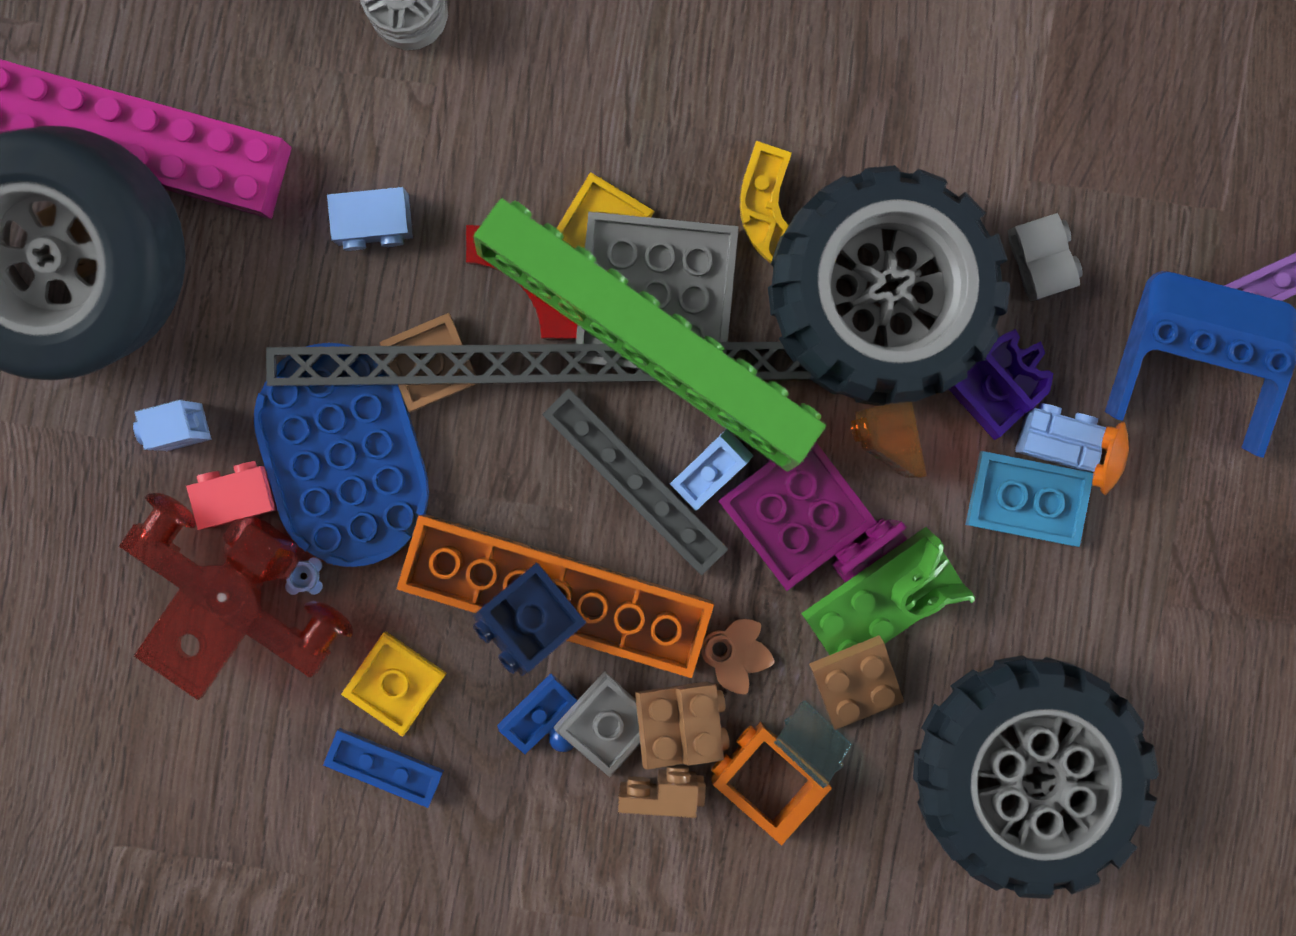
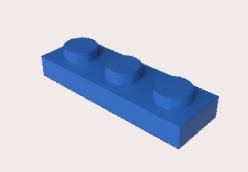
(383, 767)

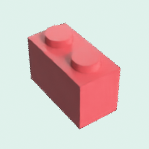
(230, 497)

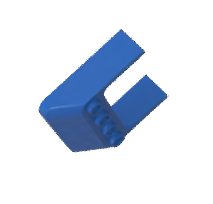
(1217, 328)

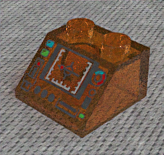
(891, 437)

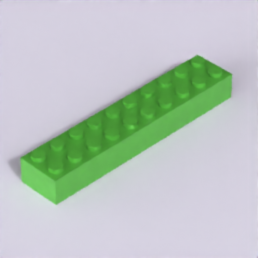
(647, 335)

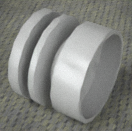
(407, 22)

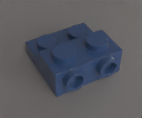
(527, 620)

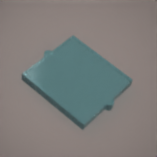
(813, 743)

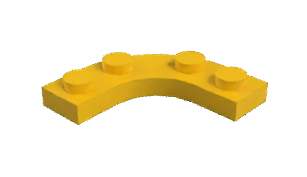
(760, 198)

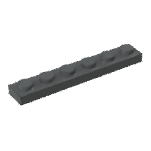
(635, 481)

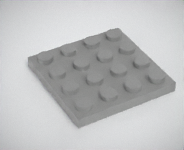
(675, 261)

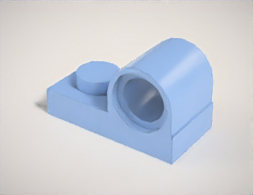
(711, 469)

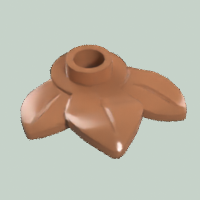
(741, 657)

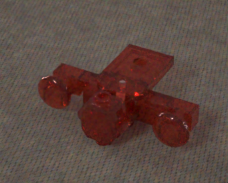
(223, 600)

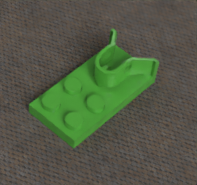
(888, 595)

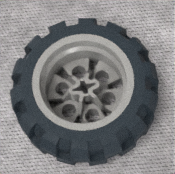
(927, 225)

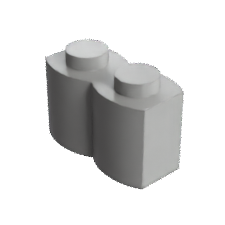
(1045, 256)

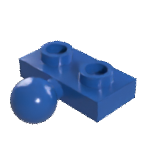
(538, 716)

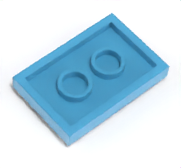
(1029, 498)

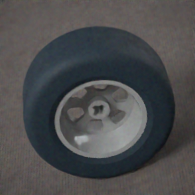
(132, 237)

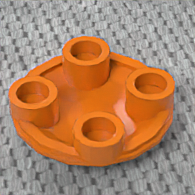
(1117, 446)

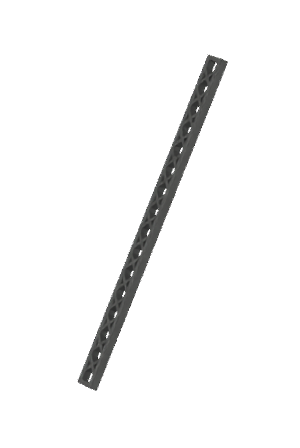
(487, 378)

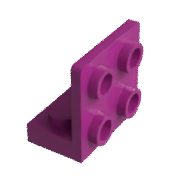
(879, 541)

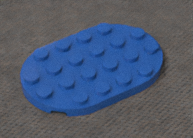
(342, 463)

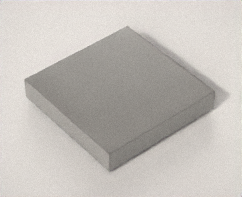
(603, 724)

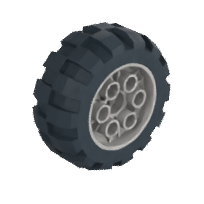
(966, 743)

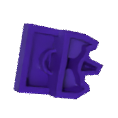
(1004, 384)

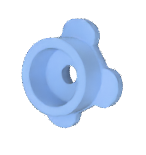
(311, 584)

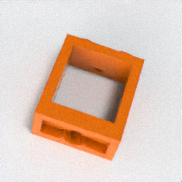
(798, 807)

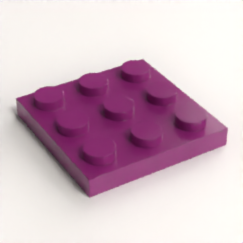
(797, 515)

